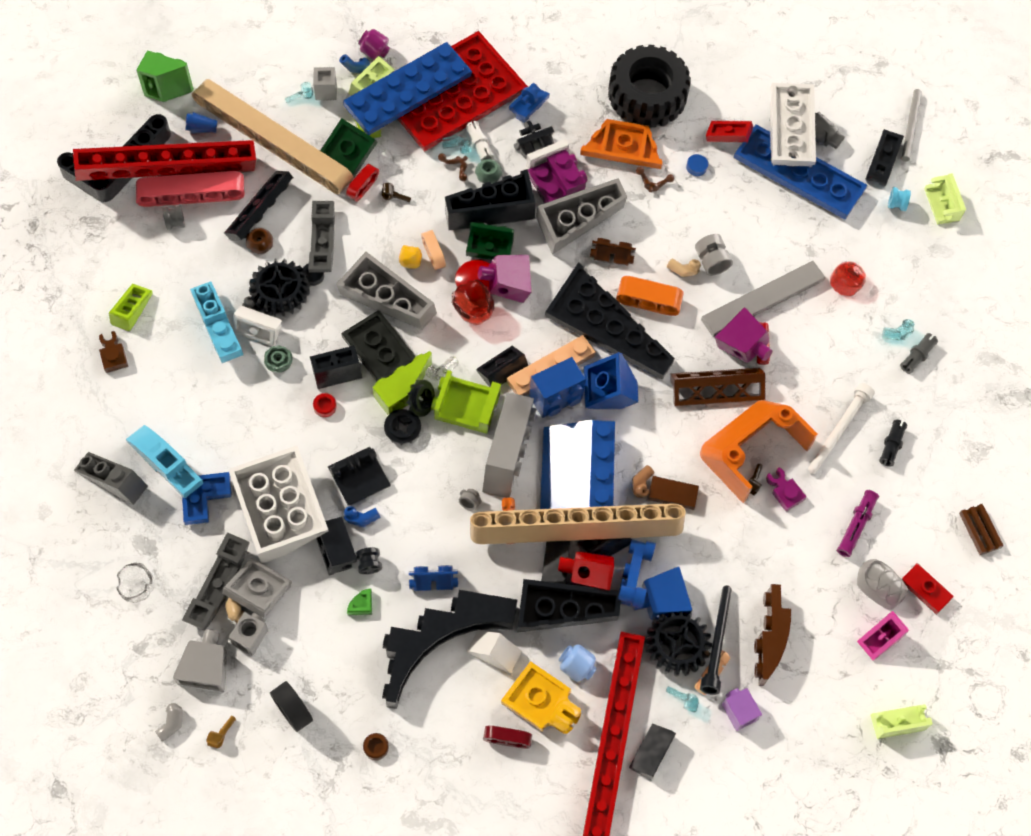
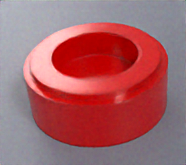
(324, 405)

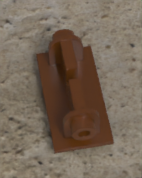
(605, 248)

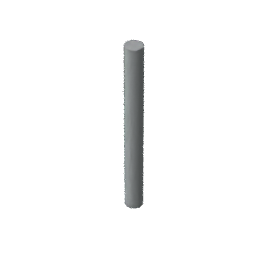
(909, 137)

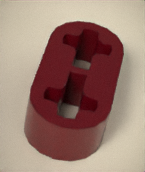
(507, 737)

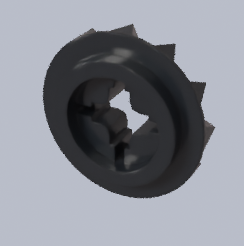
(426, 391)
(406, 418)

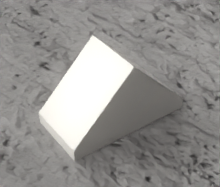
(494, 650)

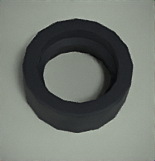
(291, 706)

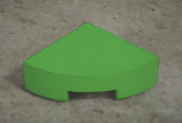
(361, 603)

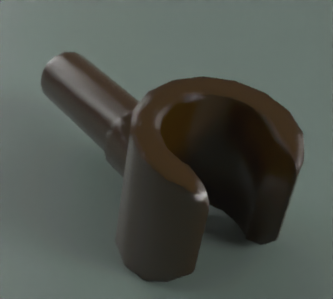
(389, 193)
(753, 480)

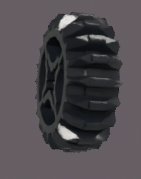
(293, 289)
(687, 645)

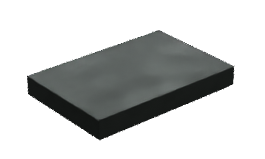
(378, 345)

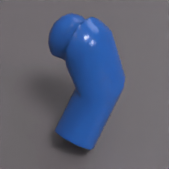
(354, 67)
(359, 519)

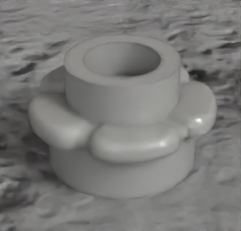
(469, 499)

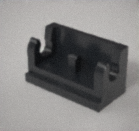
(336, 367)
(336, 547)

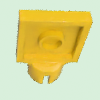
(542, 700)

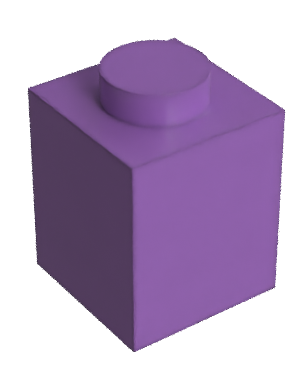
(741, 708)

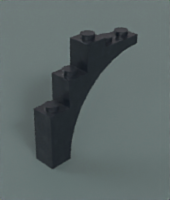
(410, 647)

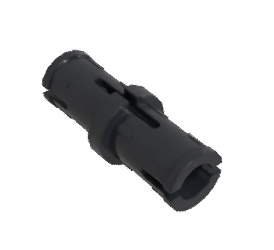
(893, 443)

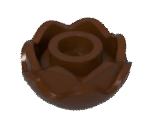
(259, 246)

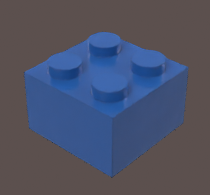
(557, 387)

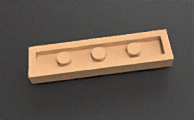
(578, 349)

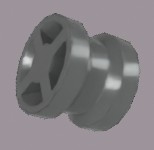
(173, 217)

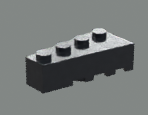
(493, 203)
(564, 605)

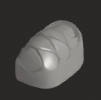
(881, 584)

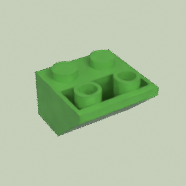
(163, 77)

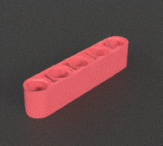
(190, 188)

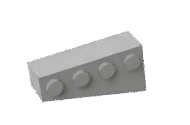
(577, 213)
(385, 291)

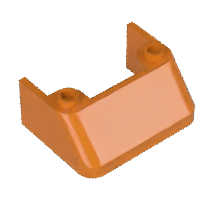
(723, 450)

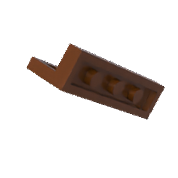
(715, 378)

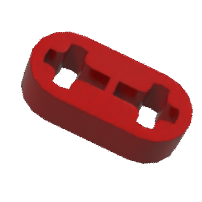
(362, 182)

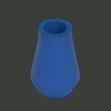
(200, 124)

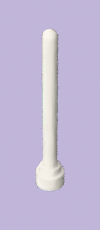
(863, 394)

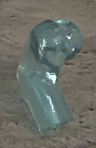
(456, 141)
(901, 332)

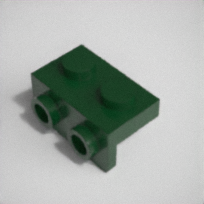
(489, 241)

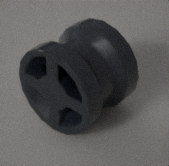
(369, 560)

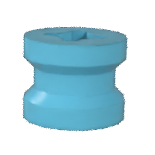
(899, 199)

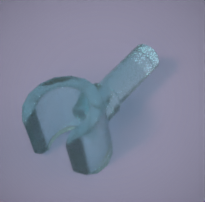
(306, 92)
(691, 700)

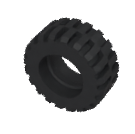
(651, 64)

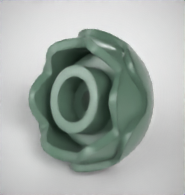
(485, 176)
(275, 353)

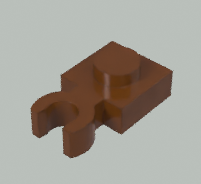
(112, 354)

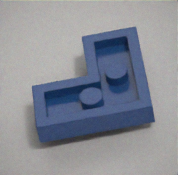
(196, 504)

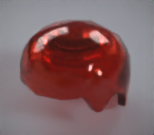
(848, 278)

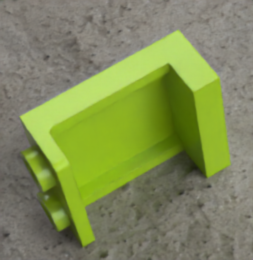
(466, 403)

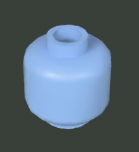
(577, 663)

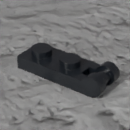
(884, 157)

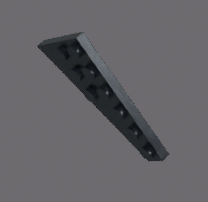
(600, 318)

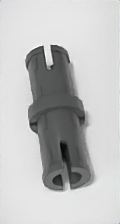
(919, 353)

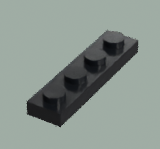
(258, 205)

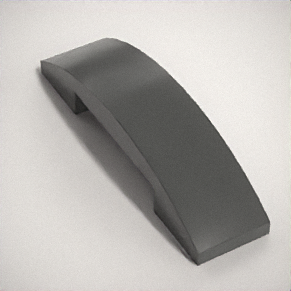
(322, 236)
(210, 598)

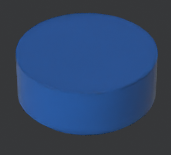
(697, 165)

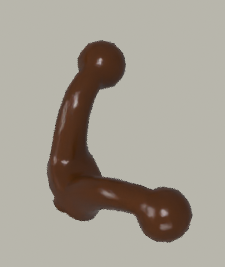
(462, 176)
(650, 185)

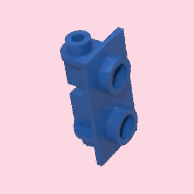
(442, 576)

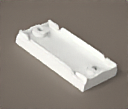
(792, 124)

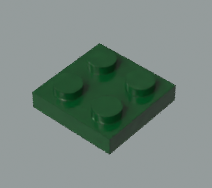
(349, 146)

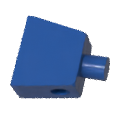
(666, 594)

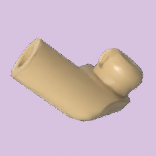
(684, 270)

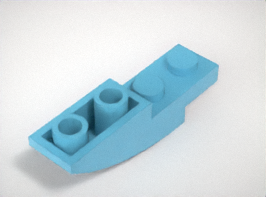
(216, 322)
(165, 460)

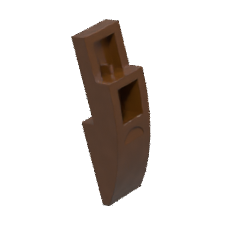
(773, 642)

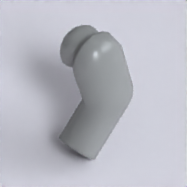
(173, 721)

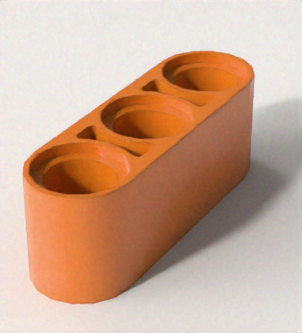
(650, 295)

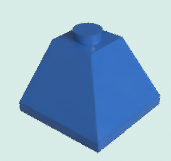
(610, 384)

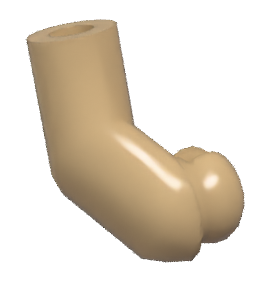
(233, 610)

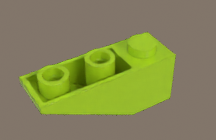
(393, 390)

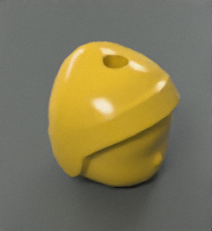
(410, 257)

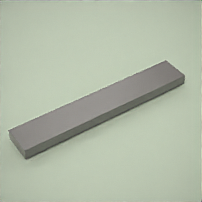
(765, 296)

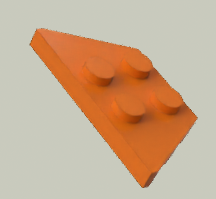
(623, 143)

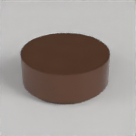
(375, 746)

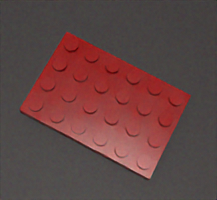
(488, 88)

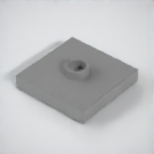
(257, 587)

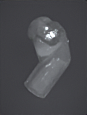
(436, 374)

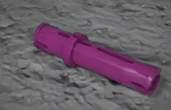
(858, 522)

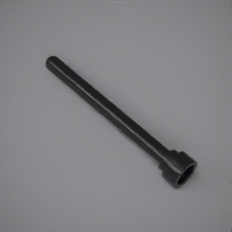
(710, 682)

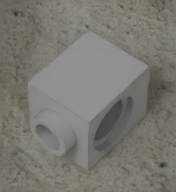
(325, 83)
(248, 643)

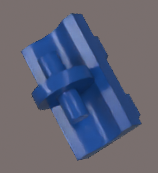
(528, 102)

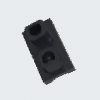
(526, 143)

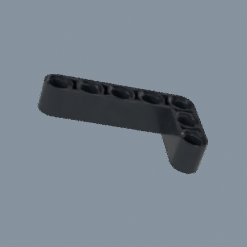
(152, 132)

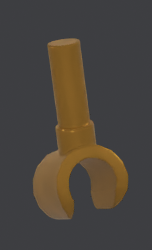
(216, 739)

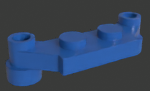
(628, 591)

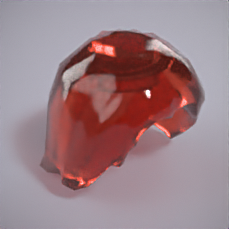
(473, 302)

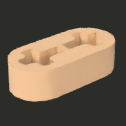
(433, 250)

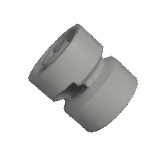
(713, 254)

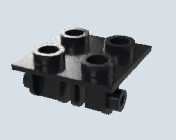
(359, 476)

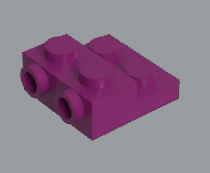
(558, 177)

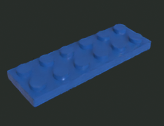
(407, 88)
(820, 183)

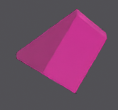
(883, 635)

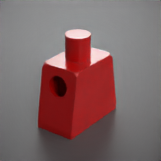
(598, 573)

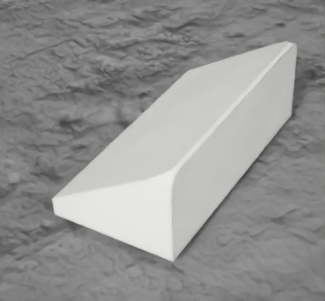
(256, 325)

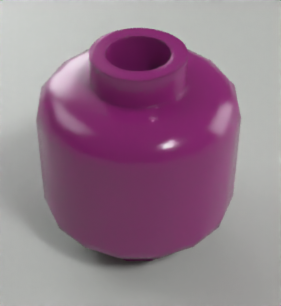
(374, 44)

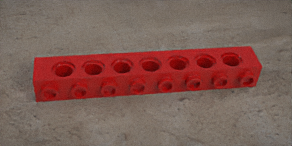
(163, 160)

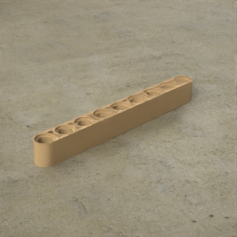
(272, 136)
(577, 523)

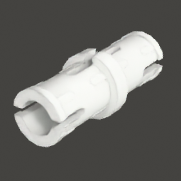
(479, 141)

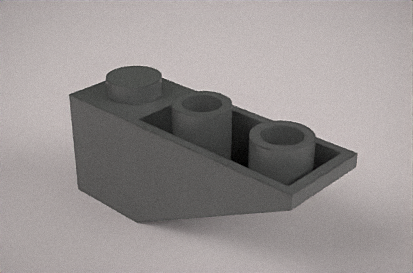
(112, 477)

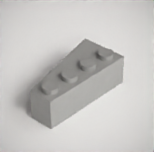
(508, 444)

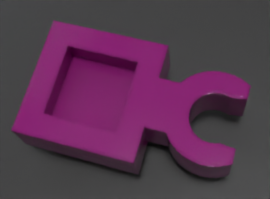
(786, 492)

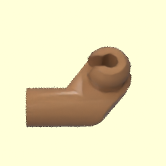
(639, 483)

